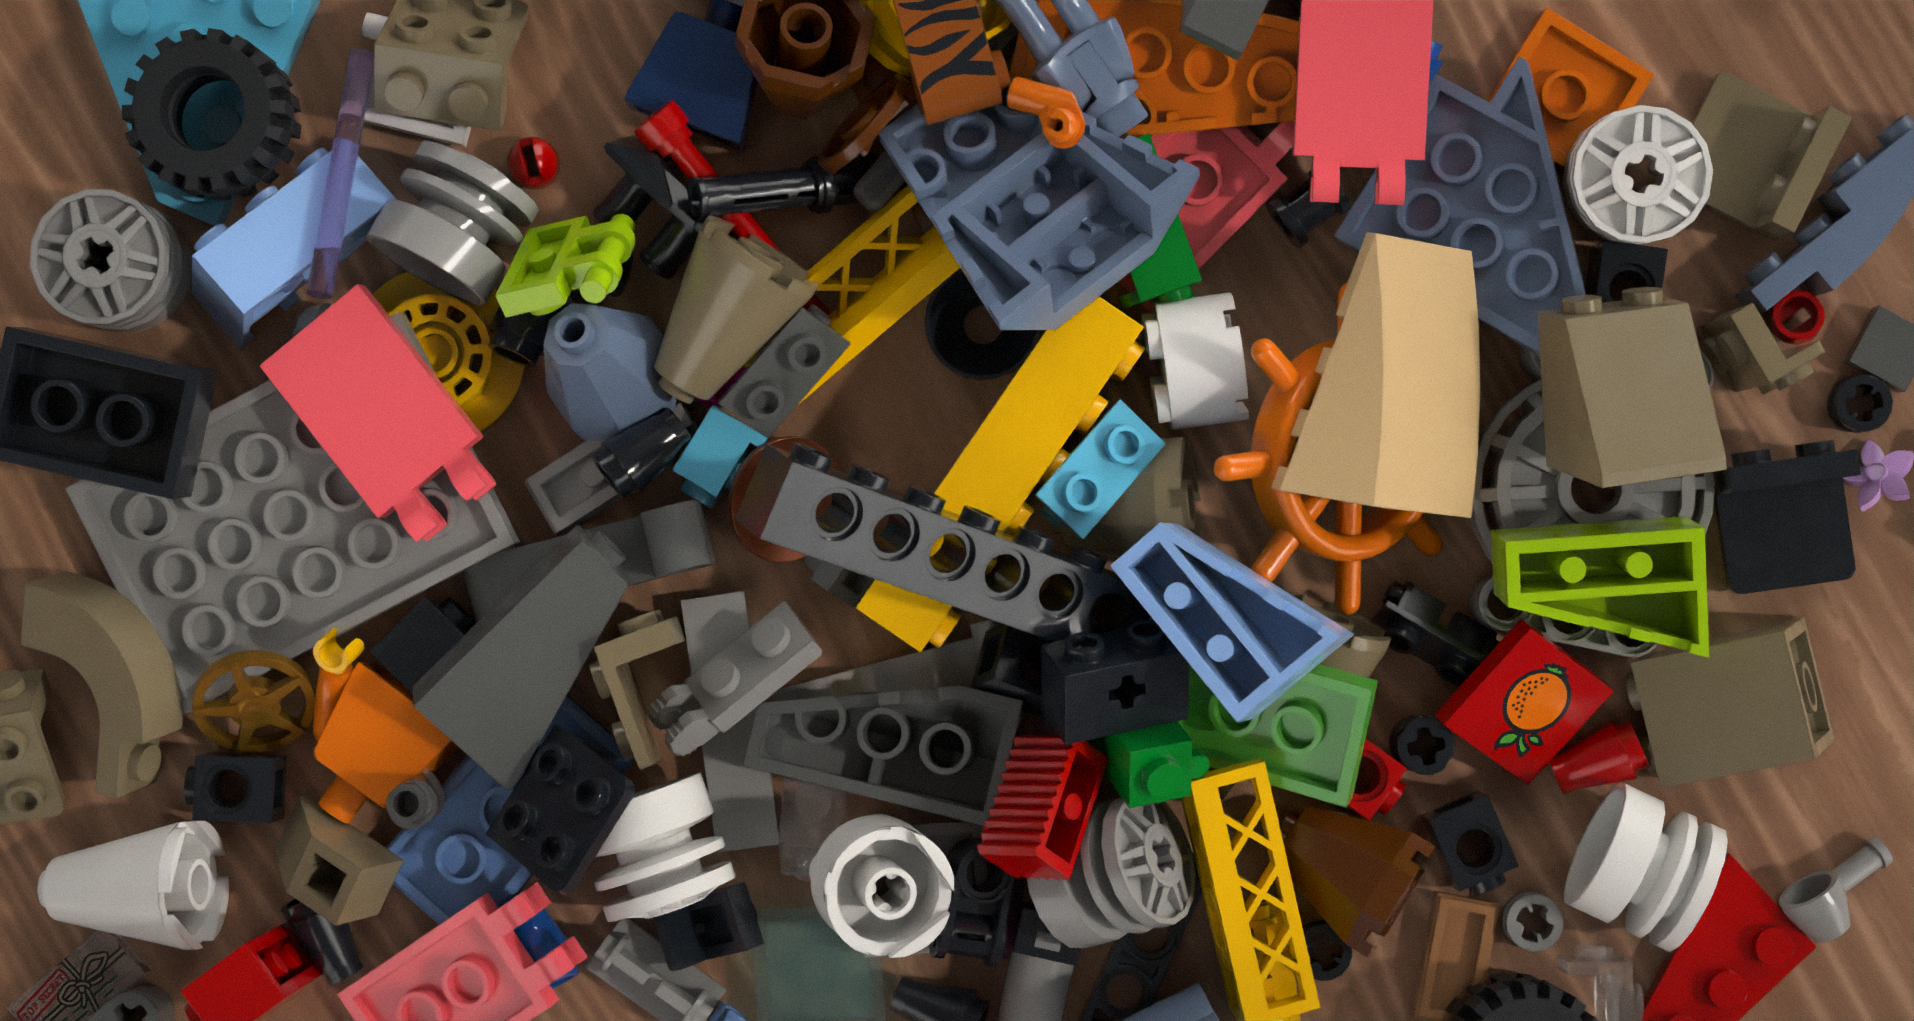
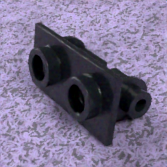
(1411, 622)

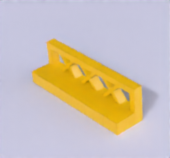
(892, 291)
(1224, 899)

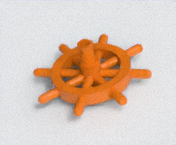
(1295, 516)

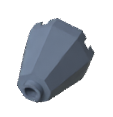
(603, 369)

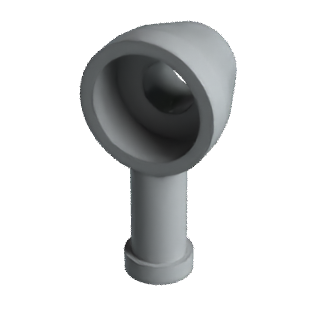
(1819, 900)

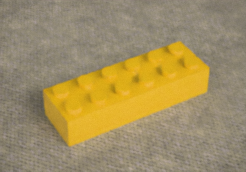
(1019, 448)

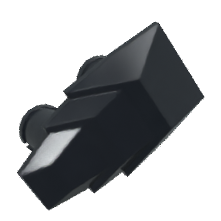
(650, 178)

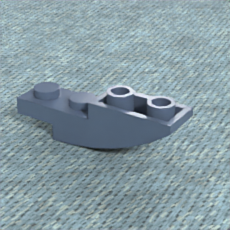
(1864, 206)

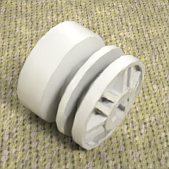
(1603, 194)
(659, 854)
(1657, 872)

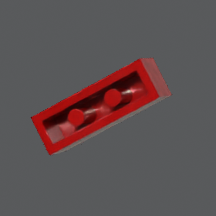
(251, 980)

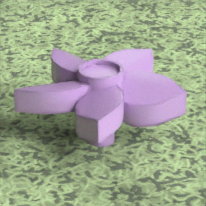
(1881, 475)

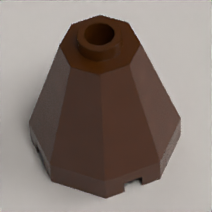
(805, 50)
(1353, 871)

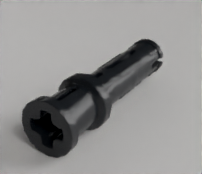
(778, 189)

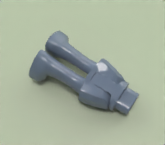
(1087, 62)

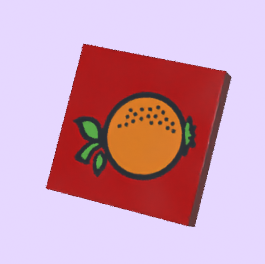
(1524, 702)

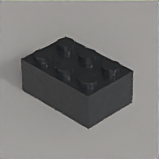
(102, 412)

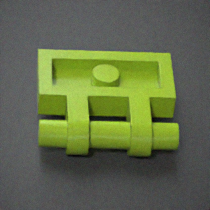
(564, 259)

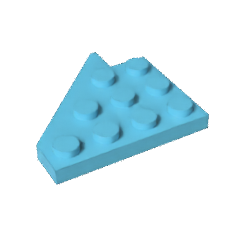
(215, 111)

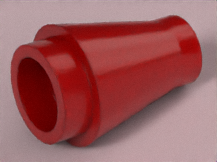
(1600, 759)

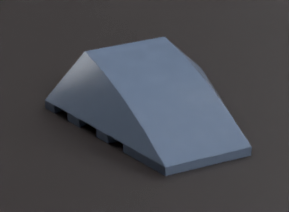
(1032, 220)

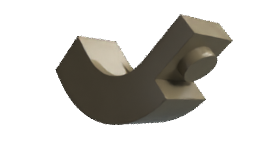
(121, 663)

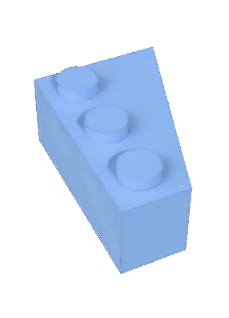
(270, 250)
(1226, 619)

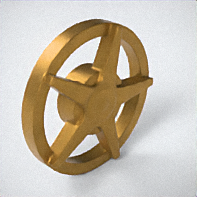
(253, 702)

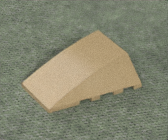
(1397, 387)

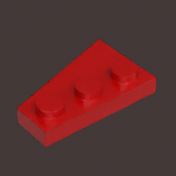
(1729, 957)

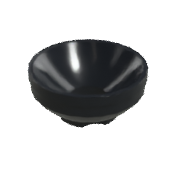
(953, 348)

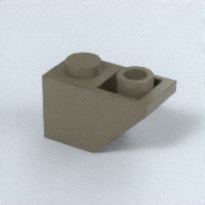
(333, 865)

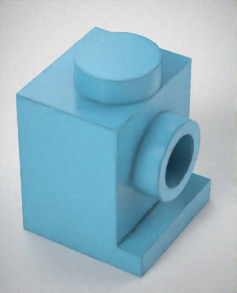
(715, 455)

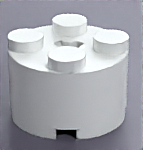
(1197, 361)
(917, 880)

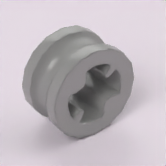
(1549, 913)

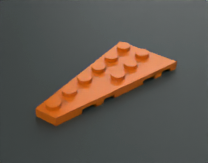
(1187, 82)

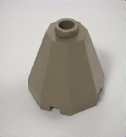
(1159, 494)

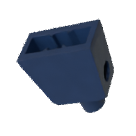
(702, 73)

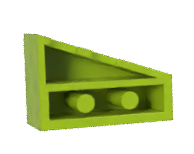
(1611, 576)

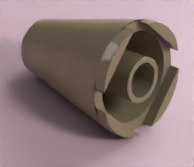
(726, 309)

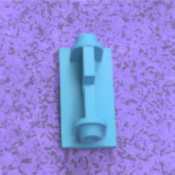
(1099, 470)

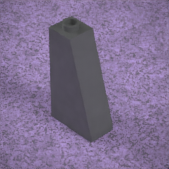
(522, 657)

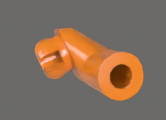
(1056, 108)

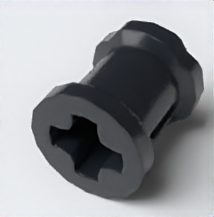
(1299, 216)
(1436, 757)

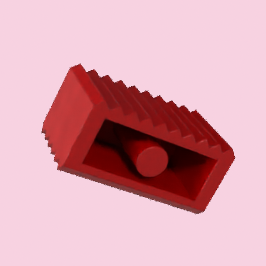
(1042, 807)

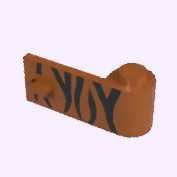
(950, 58)

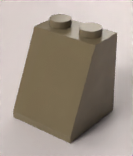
(1626, 390)
(1732, 712)

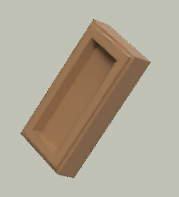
(1453, 953)

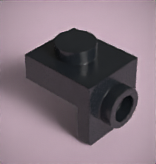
(709, 928)

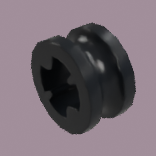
(1871, 418)
(1341, 961)

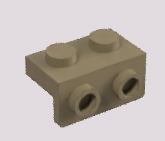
(1750, 356)

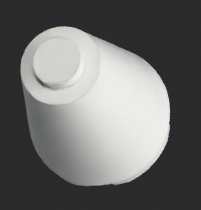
(143, 886)

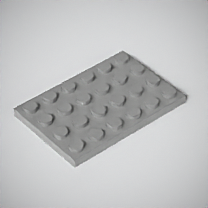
(273, 542)

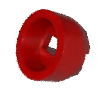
(546, 159)
(1790, 307)

